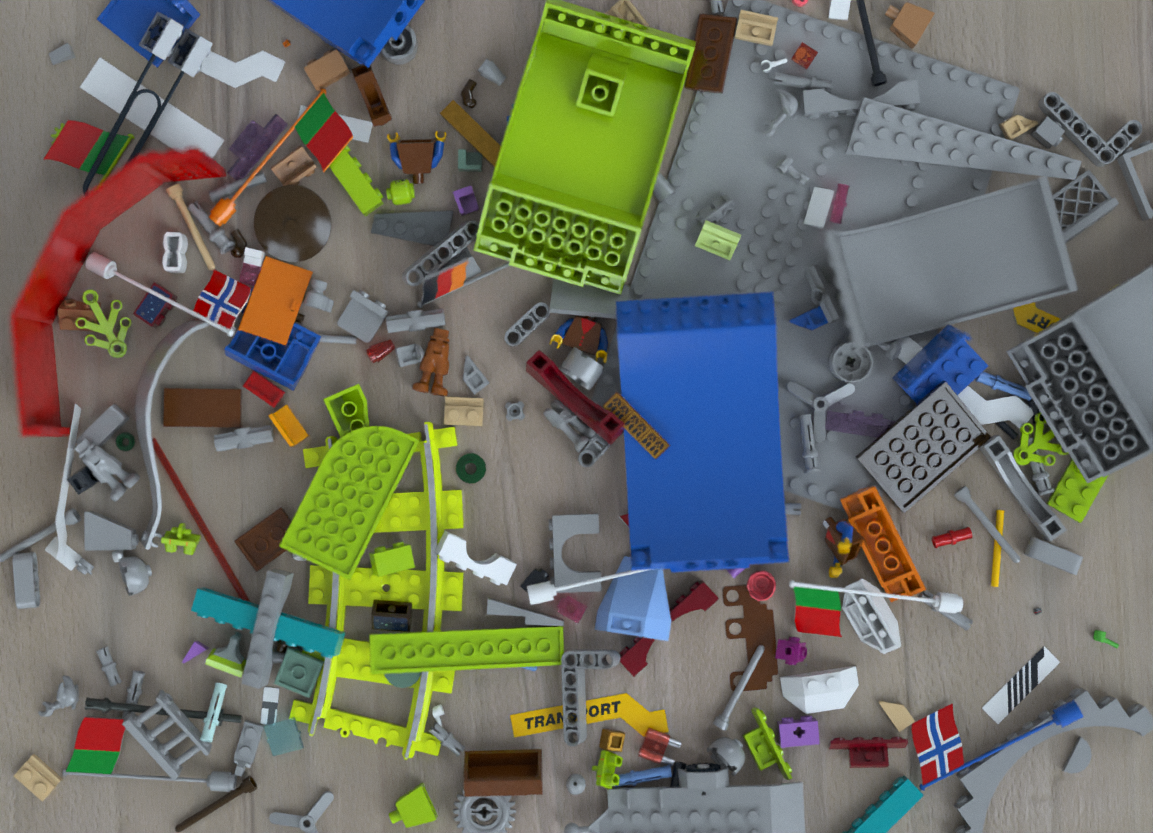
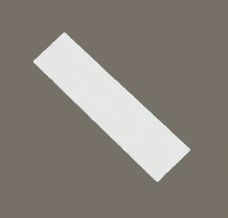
(172, 127)

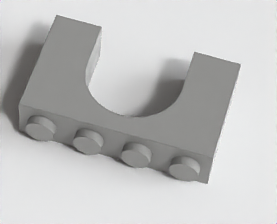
(563, 528)

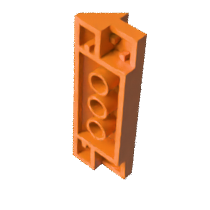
(882, 543)

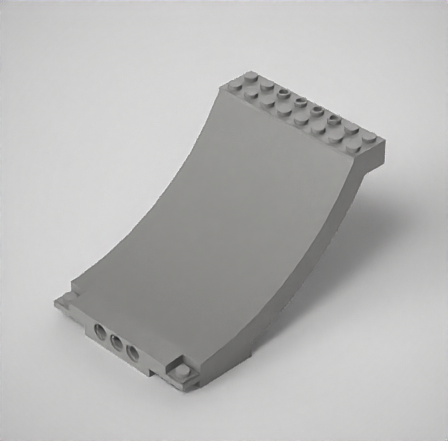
(1097, 377)

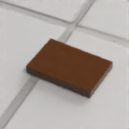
(262, 541)

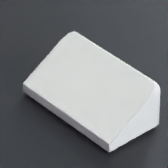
(818, 207)

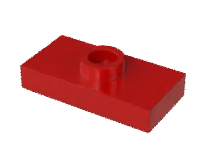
(264, 389)

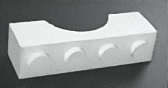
(496, 567)

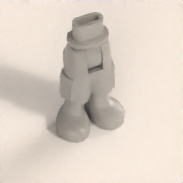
(104, 466)

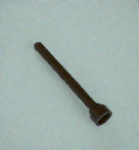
(247, 785)

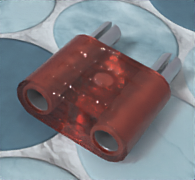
(654, 747)

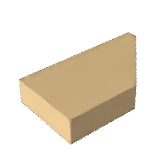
(1016, 126)
(897, 714)

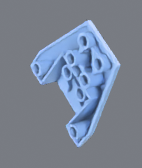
(636, 604)

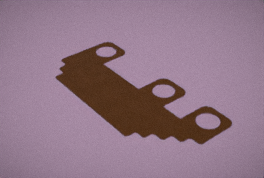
(758, 630)

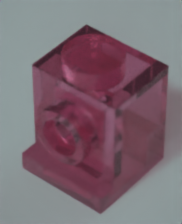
(579, 609)

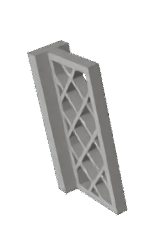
(1093, 214)

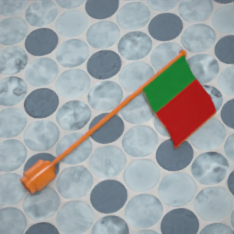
(320, 131)

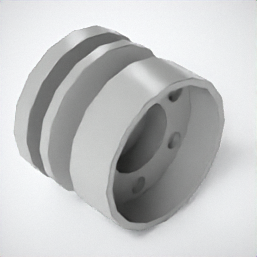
(860, 366)

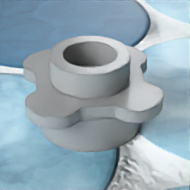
(511, 415)
(84, 566)

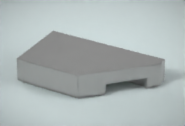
(473, 376)

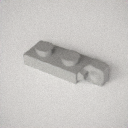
(247, 746)

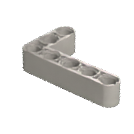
(1087, 132)
(578, 688)

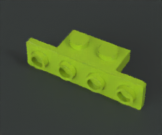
(763, 746)

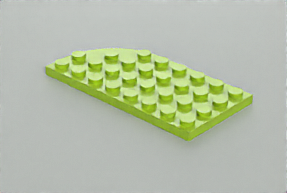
(349, 497)

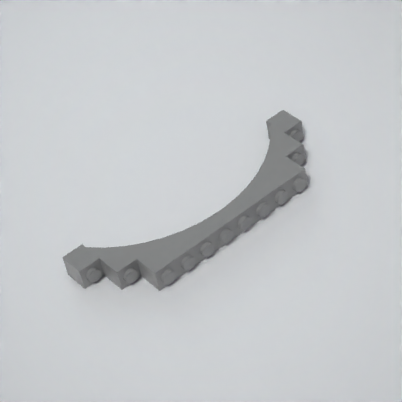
(985, 775)

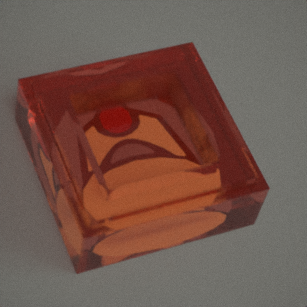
(804, 55)

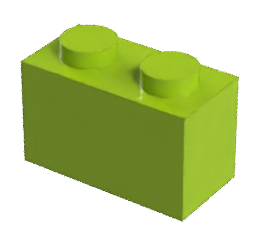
(391, 559)

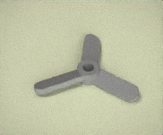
(812, 399)
(298, 821)

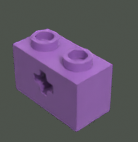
(789, 738)

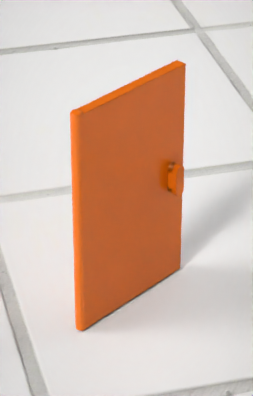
(276, 292)

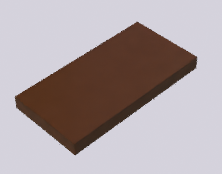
(711, 53)
(202, 407)

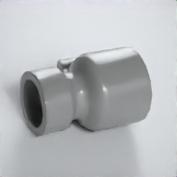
(315, 297)

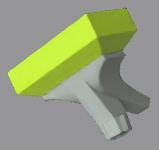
(228, 657)

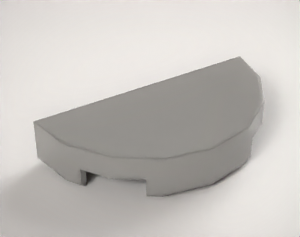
(1079, 757)

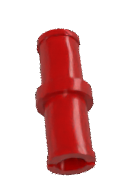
(951, 537)

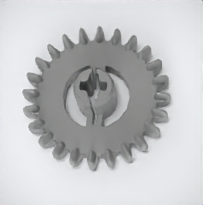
(465, 811)

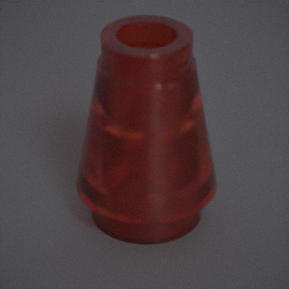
(380, 350)

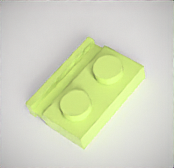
(718, 240)

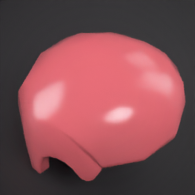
(761, 585)

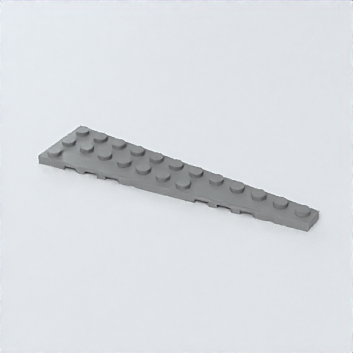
(911, 136)

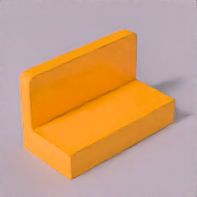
(289, 426)

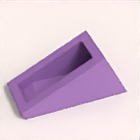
(195, 650)

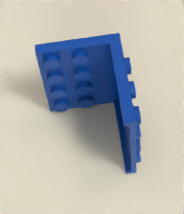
(132, 18)
(943, 358)

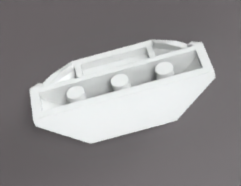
(871, 617)
(820, 689)

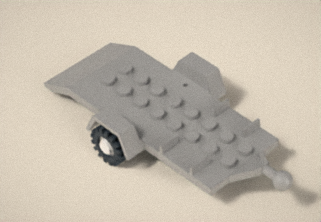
(685, 809)

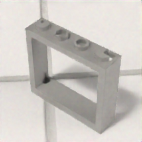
(1133, 181)

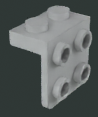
(362, 316)

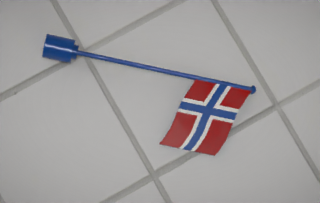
(941, 747)

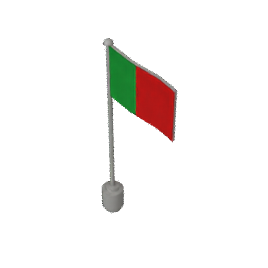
(99, 748)

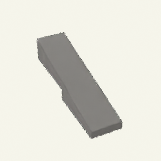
(532, 617)

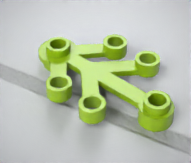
(106, 326)
(1039, 442)

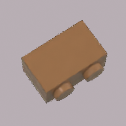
(326, 69)

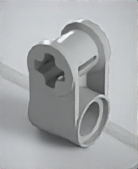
(594, 449)

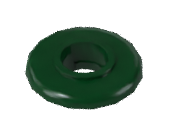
(472, 458)

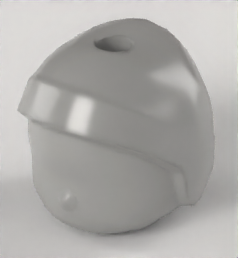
(579, 788)

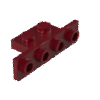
(868, 752)

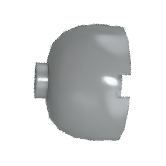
(134, 574)
(727, 754)

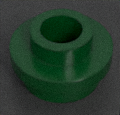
(119, 441)

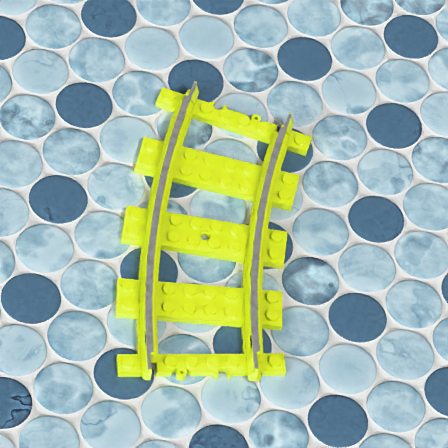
(425, 589)

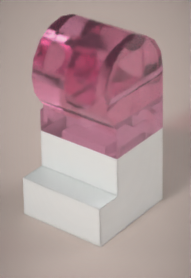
(251, 266)

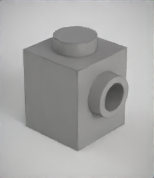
(1048, 132)

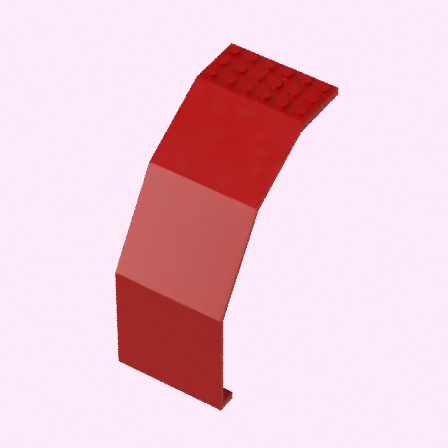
(60, 265)

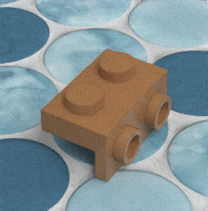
(294, 167)
(70, 310)

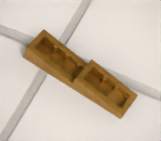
(472, 132)

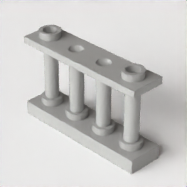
(159, 751)

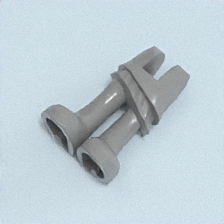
(561, 416)

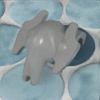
(789, 107)
(65, 697)

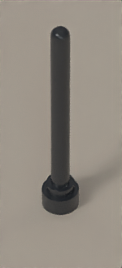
(878, 77)

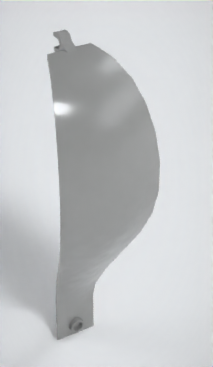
(142, 415)

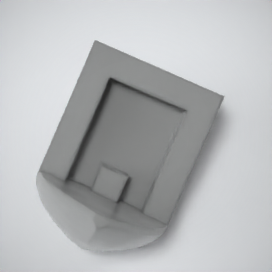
(409, 354)

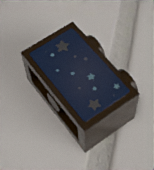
(391, 615)

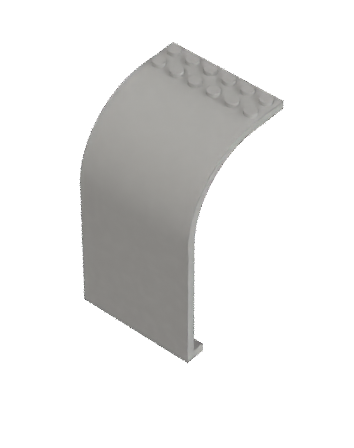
(951, 264)

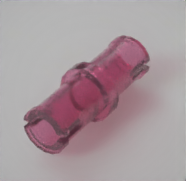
(839, 203)

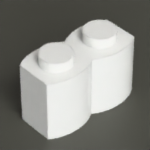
(174, 257)

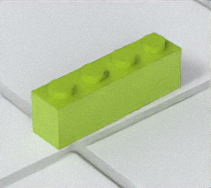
(356, 182)

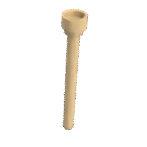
(175, 193)

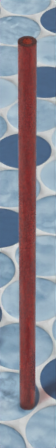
(199, 521)

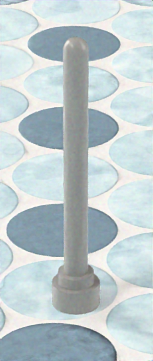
(964, 496)
(71, 517)
(722, 720)

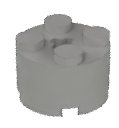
(405, 51)
(581, 368)

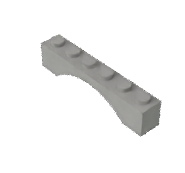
(819, 102)
(1035, 508)
(260, 653)

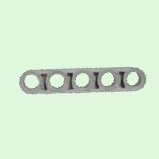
(432, 255)

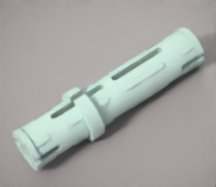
(219, 690)

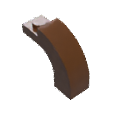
(372, 95)

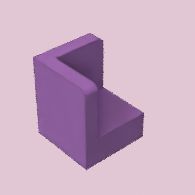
(466, 200)

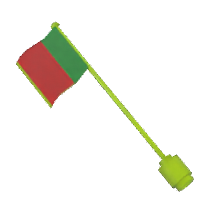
(80, 145)

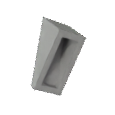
(62, 54)

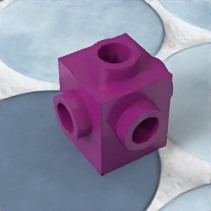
(791, 650)

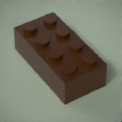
(503, 772)

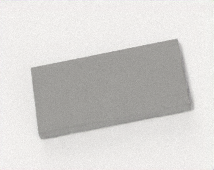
(585, 300)

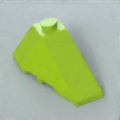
(348, 409)

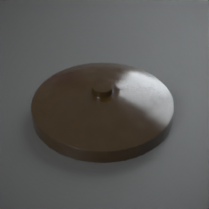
(292, 223)

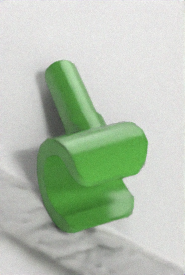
(1100, 636)

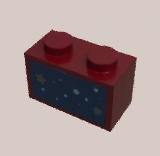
(153, 309)

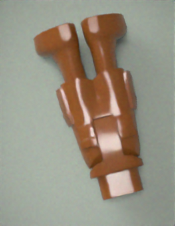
(435, 362)

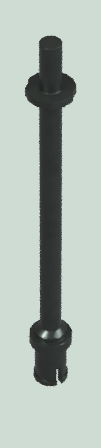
(106, 705)

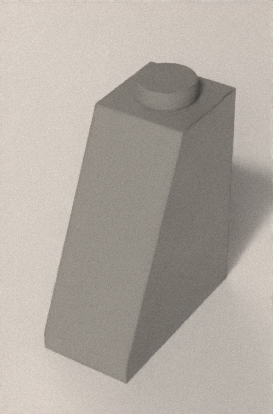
(107, 534)

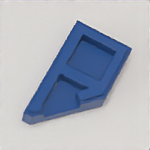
(811, 319)

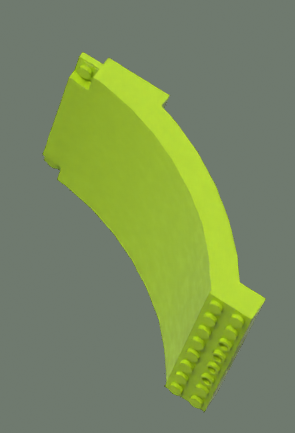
(583, 146)

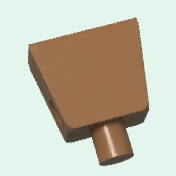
(909, 22)

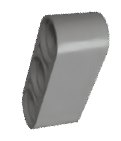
(530, 315)
(105, 426)
(1053, 556)
(26, 580)

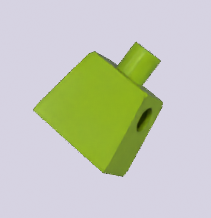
(414, 808)

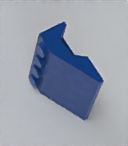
(274, 360)

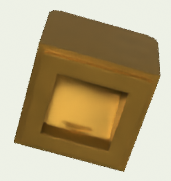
(612, 740)

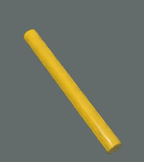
(997, 550)

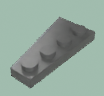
(415, 227)

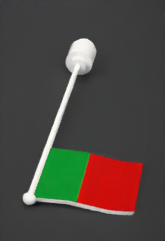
(820, 607)

